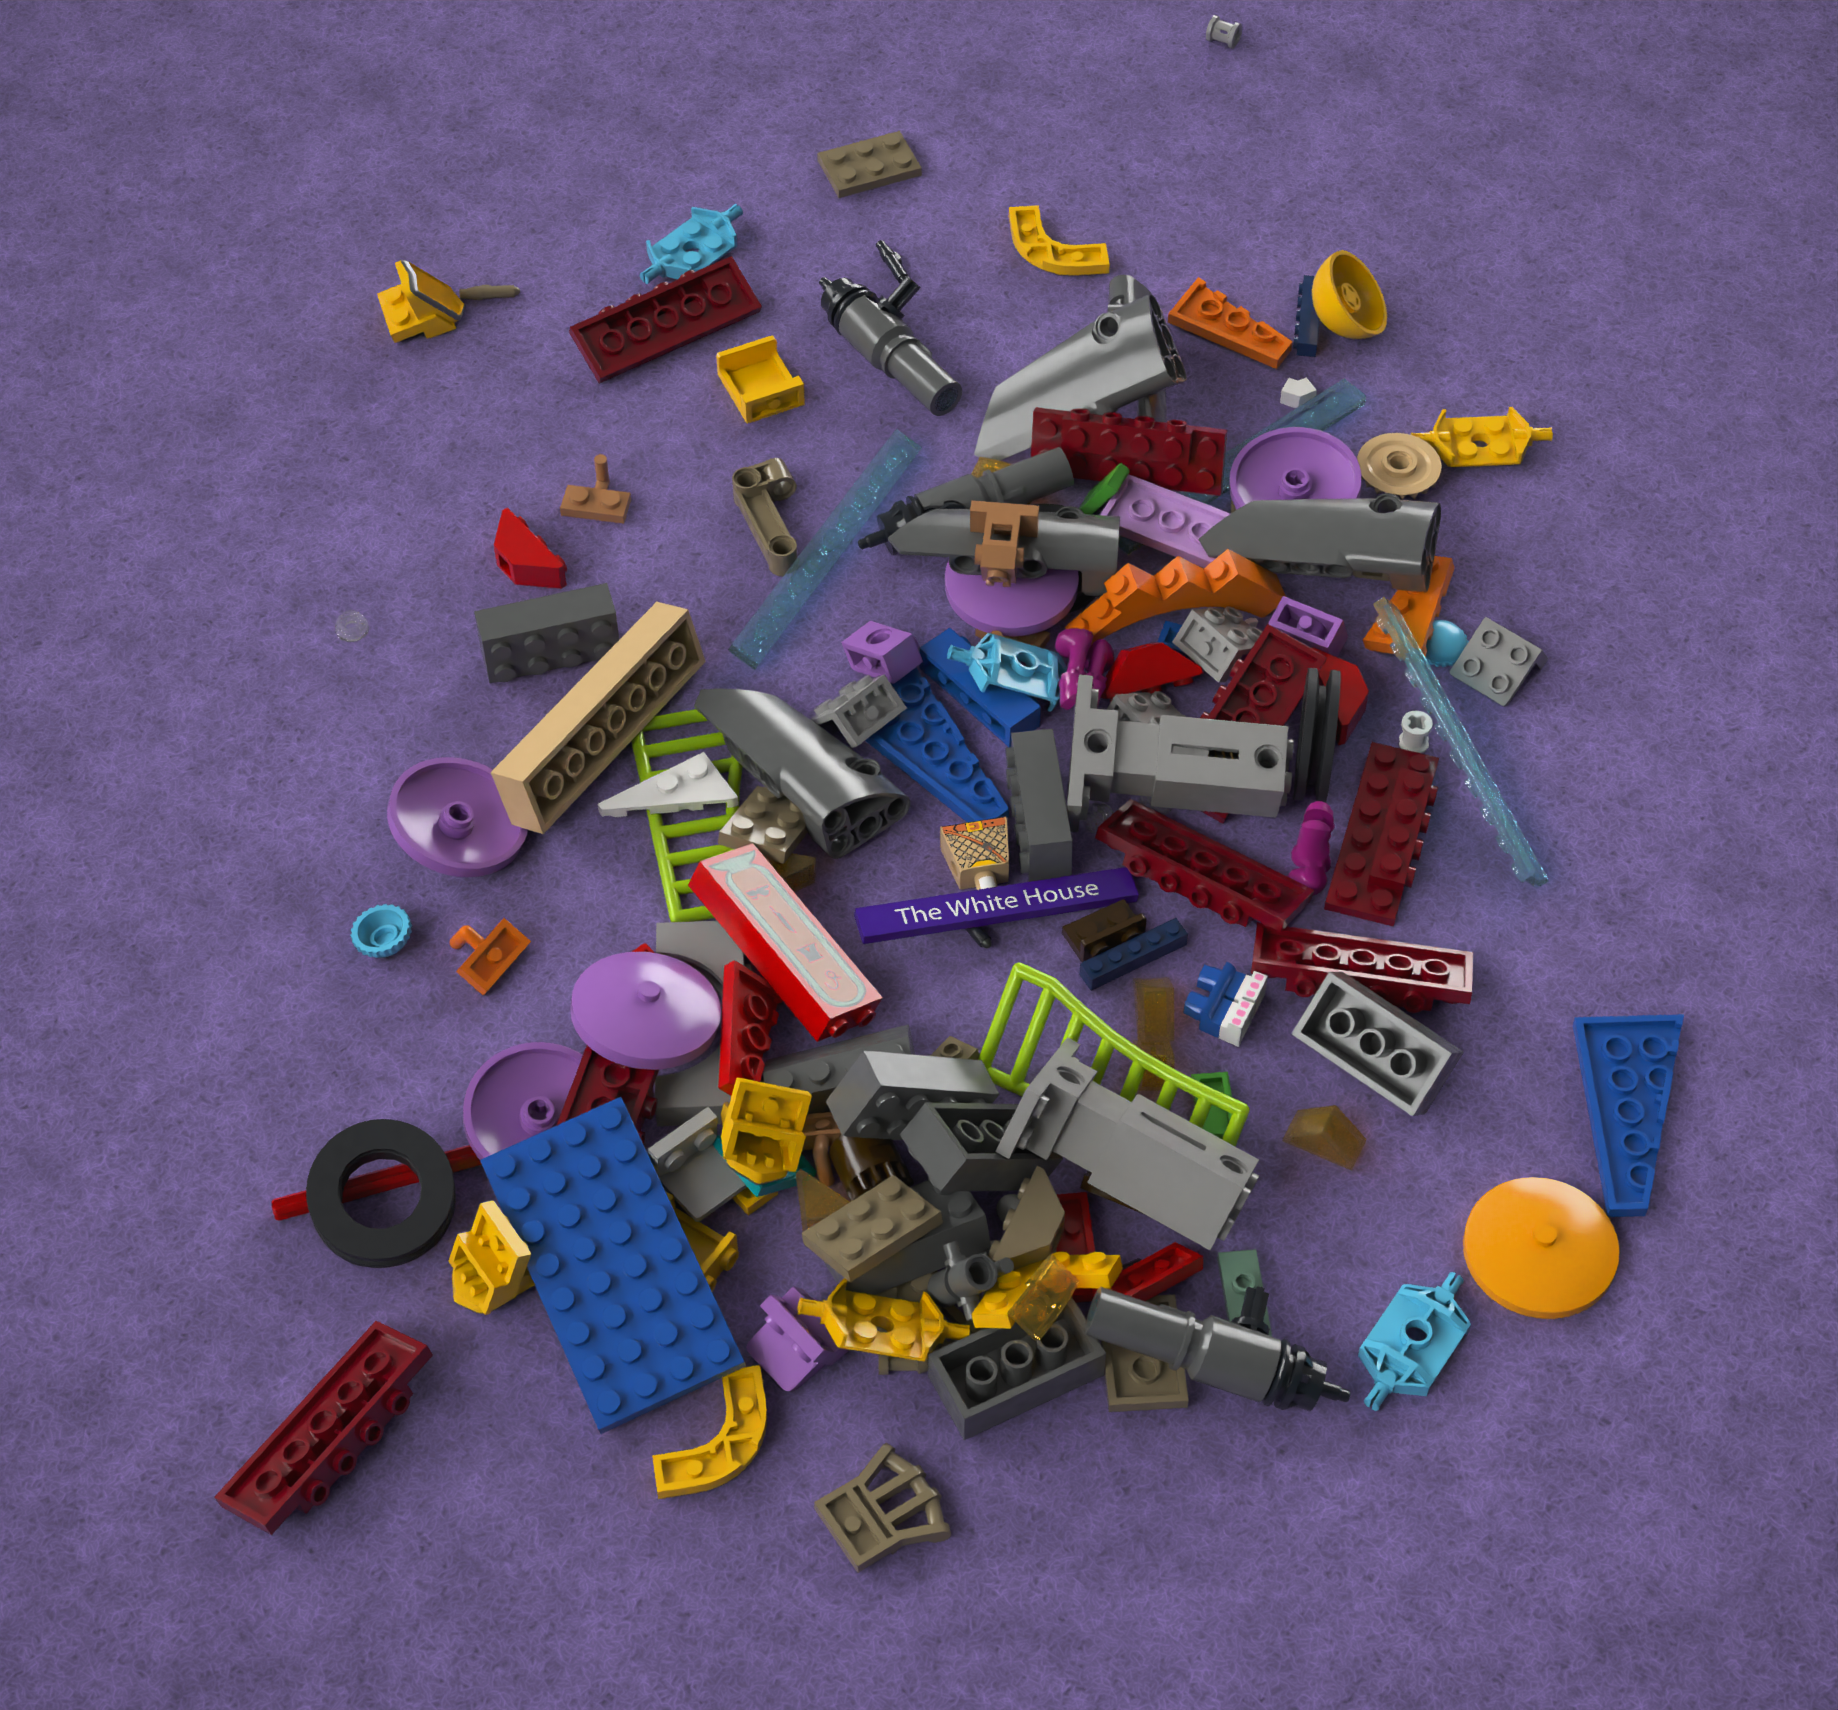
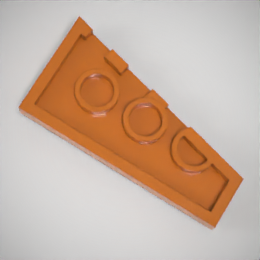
(1218, 321)
(1416, 608)

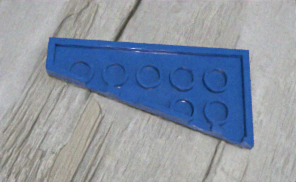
(934, 753)
(1627, 1091)

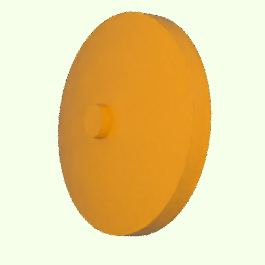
(1541, 1248)

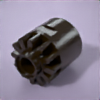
(866, 1163)

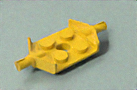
(1505, 439)
(911, 1326)

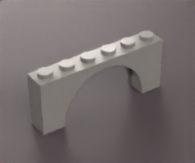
(707, 950)

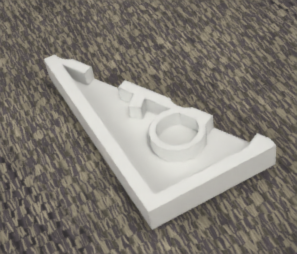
(676, 789)

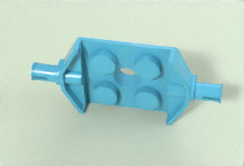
(706, 231)
(997, 663)
(1406, 1364)

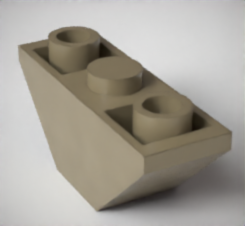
(1034, 1226)

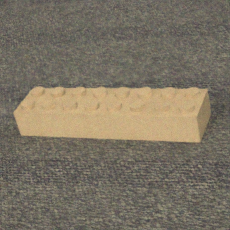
(598, 717)

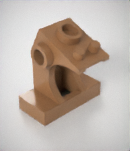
(997, 557)

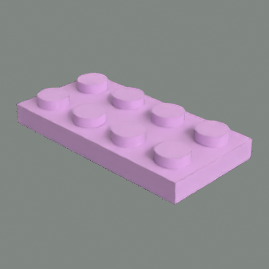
(1163, 519)

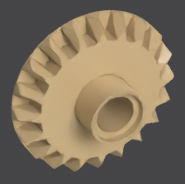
(1399, 464)

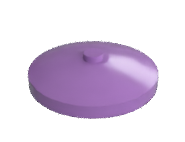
(1294, 466)
(1014, 610)
(453, 818)
(645, 1010)
(517, 1095)

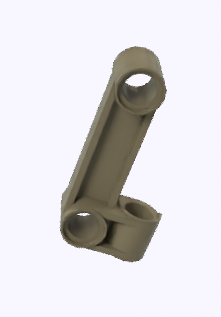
(754, 494)

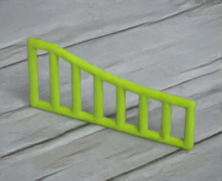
(661, 833)
(1110, 1040)

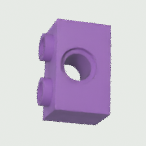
(1310, 626)
(882, 650)

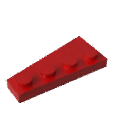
(745, 1025)

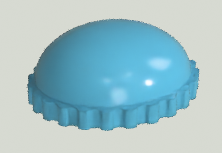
(1446, 644)
(381, 931)

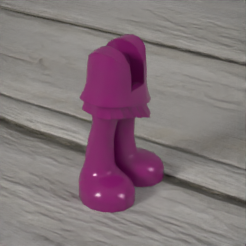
(1095, 658)
(1313, 847)

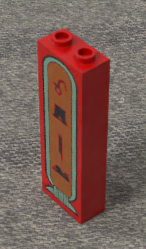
(785, 942)

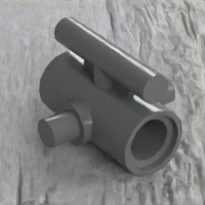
(965, 1278)

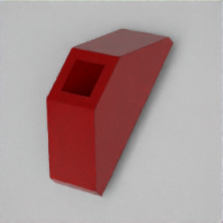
(526, 556)
(1147, 669)
(1352, 694)

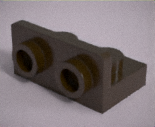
(1103, 930)

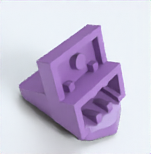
(792, 1344)

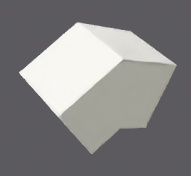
(1297, 392)

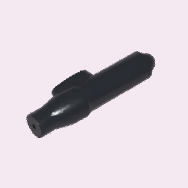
(892, 260)

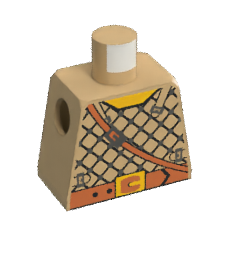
(977, 852)

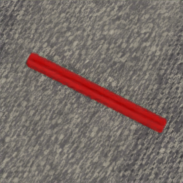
(372, 1183)

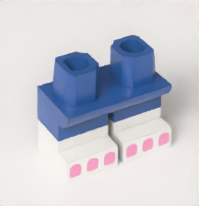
(1230, 1004)

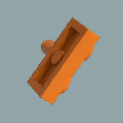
(491, 955)

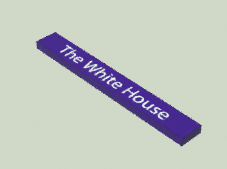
(994, 905)

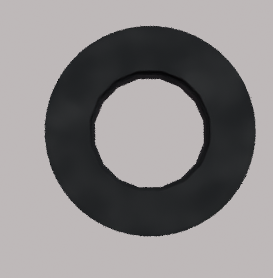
(1317, 735)
(364, 1144)

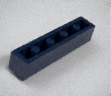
(1308, 324)
(1133, 954)

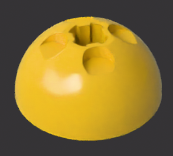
(1348, 297)

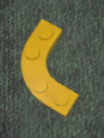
(1051, 255)
(1090, 1269)
(726, 1453)

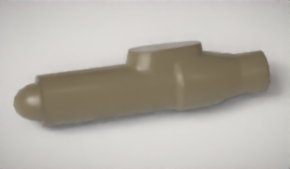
(488, 292)

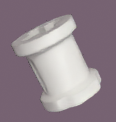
(1415, 728)

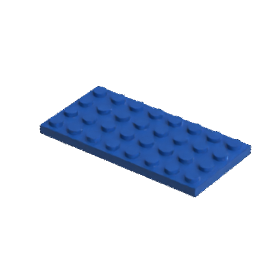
(612, 1265)

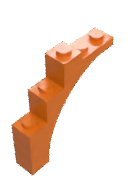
(1178, 586)

